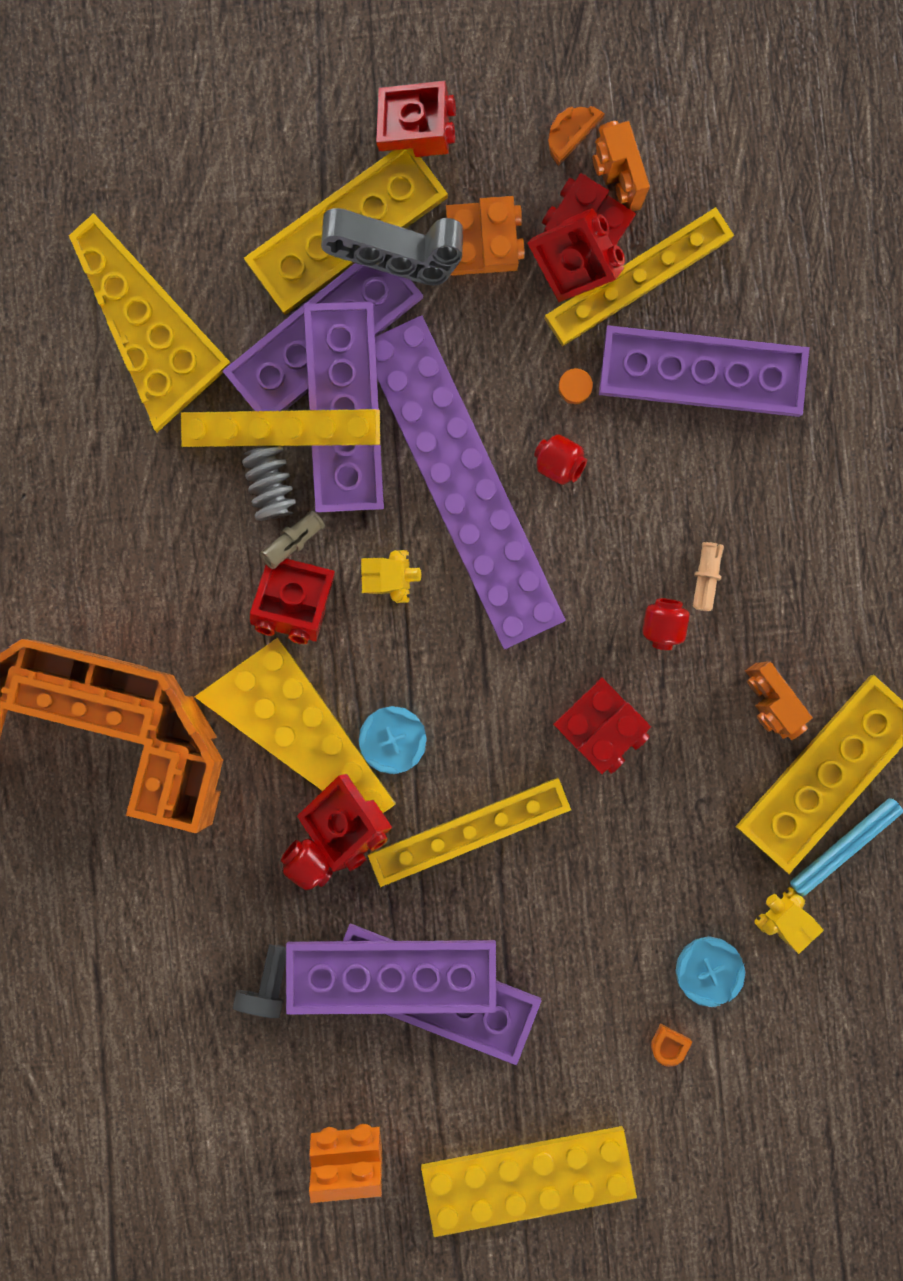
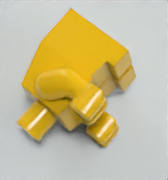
(389, 575)
(789, 920)

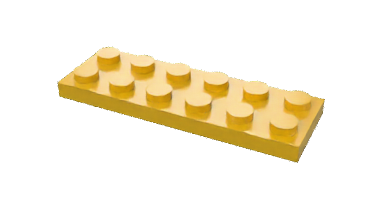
(392, 190)
(827, 775)
(528, 1181)

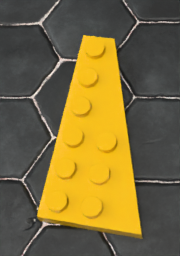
(155, 337)
(286, 716)

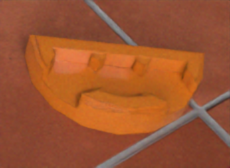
(571, 129)

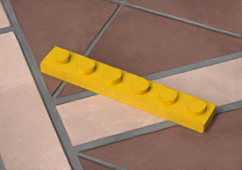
(640, 276)
(281, 428)
(469, 832)

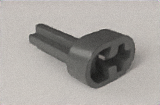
(267, 1001)

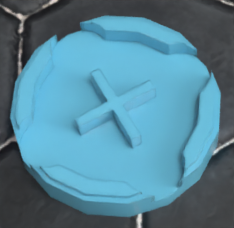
(392, 740)
(710, 971)

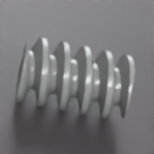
(268, 482)

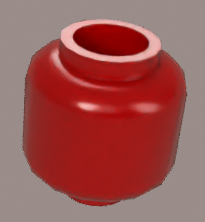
(560, 459)
(665, 623)
(306, 864)

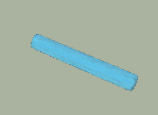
(846, 847)

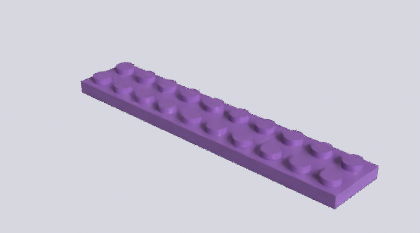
(464, 484)

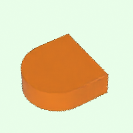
(669, 1046)

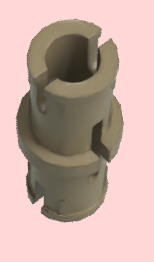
(292, 539)

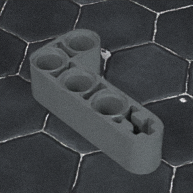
(393, 248)

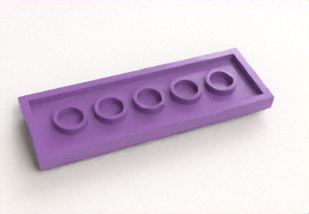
(275, 368)
(704, 371)
(343, 378)
(391, 977)
(495, 1034)

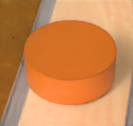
(575, 386)

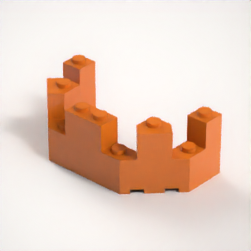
(129, 703)

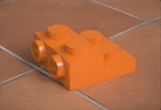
(620, 162)
(488, 235)
(781, 707)
(345, 1164)

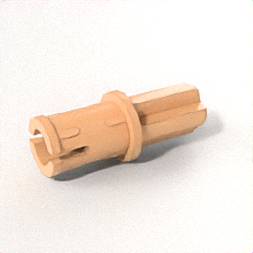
(707, 576)

